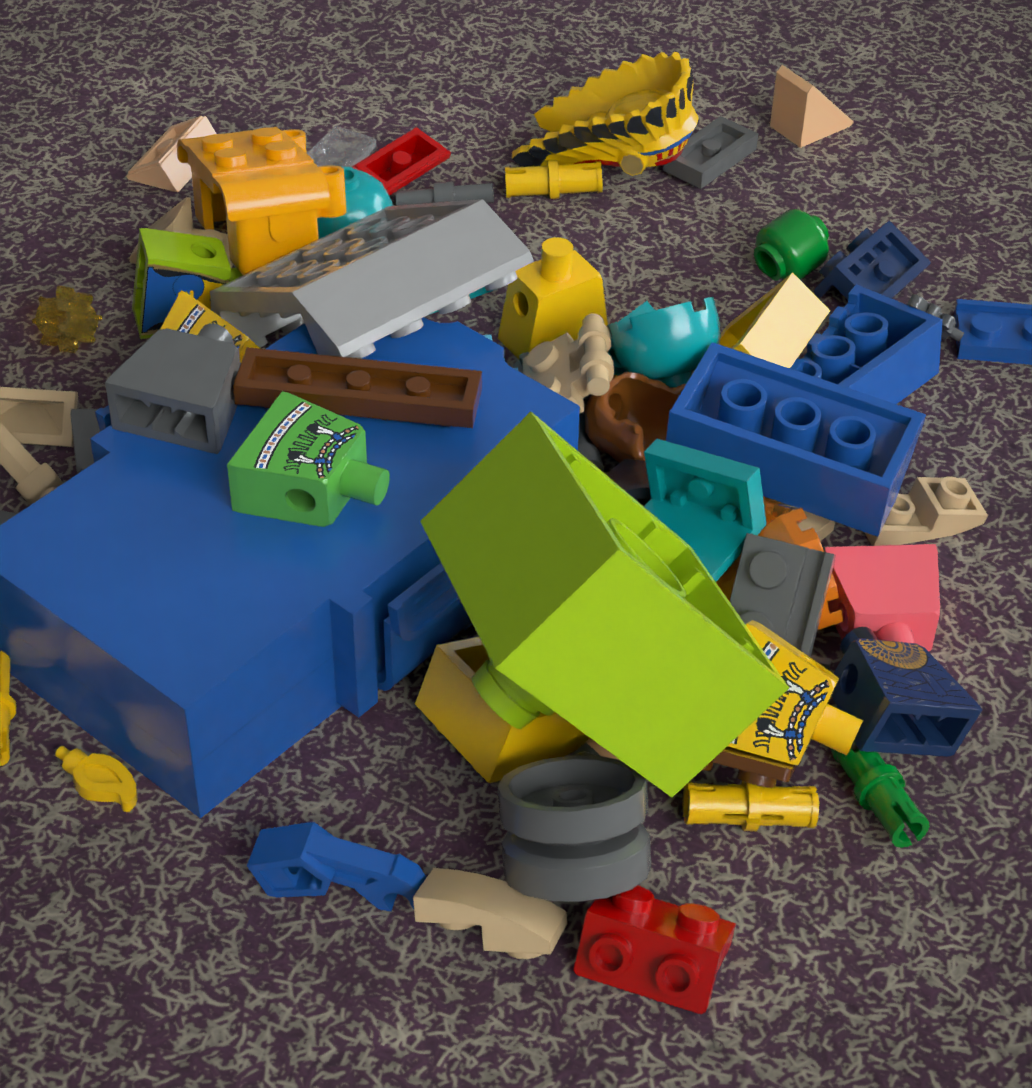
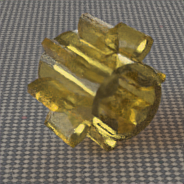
(66, 319)

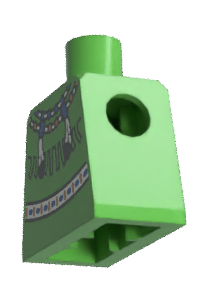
(303, 465)

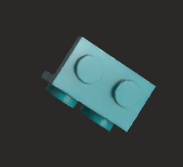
(705, 501)

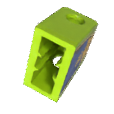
(172, 264)

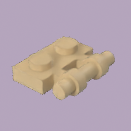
(575, 366)

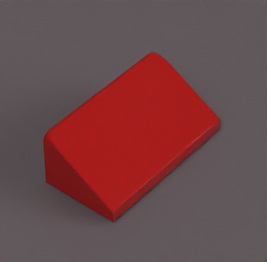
(404, 160)

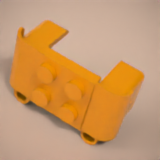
(263, 190)

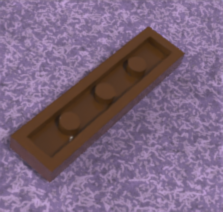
(361, 386)

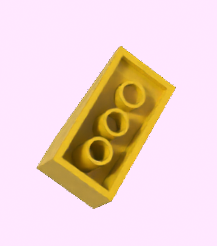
(474, 728)

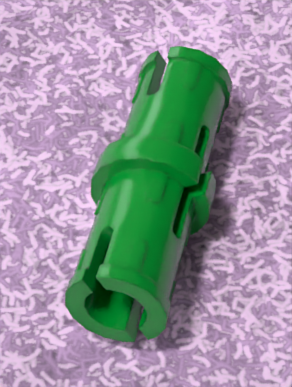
(882, 790)

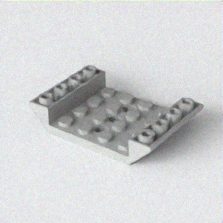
(376, 276)

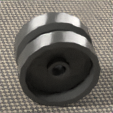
(574, 828)

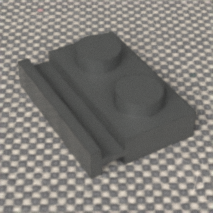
(782, 588)

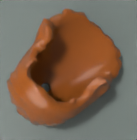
(630, 415)

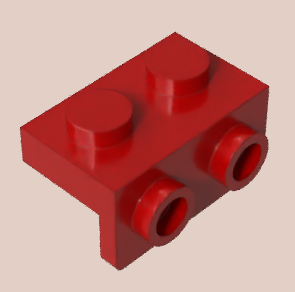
(654, 948)

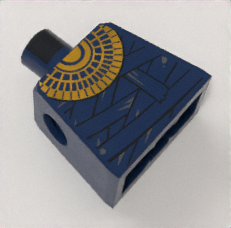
(902, 697)

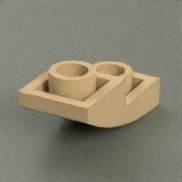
(931, 511)
(508, 919)

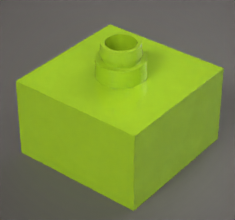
(596, 610)

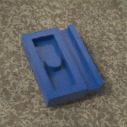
(994, 331)

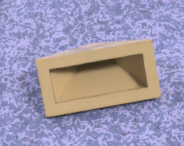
(38, 415)

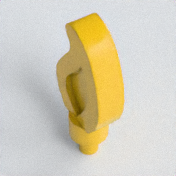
(99, 777)

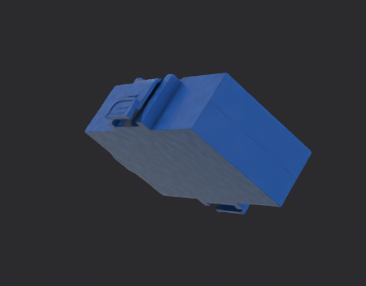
(230, 635)

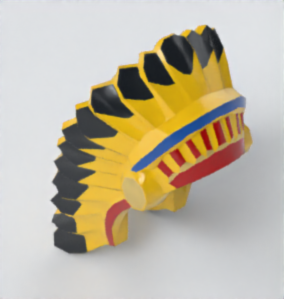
(619, 118)

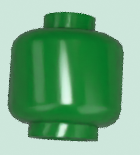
(791, 245)

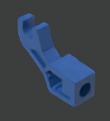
(307, 858)

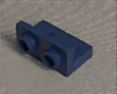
(876, 261)

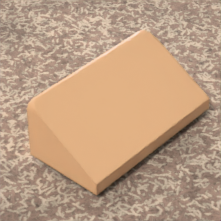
(160, 163)

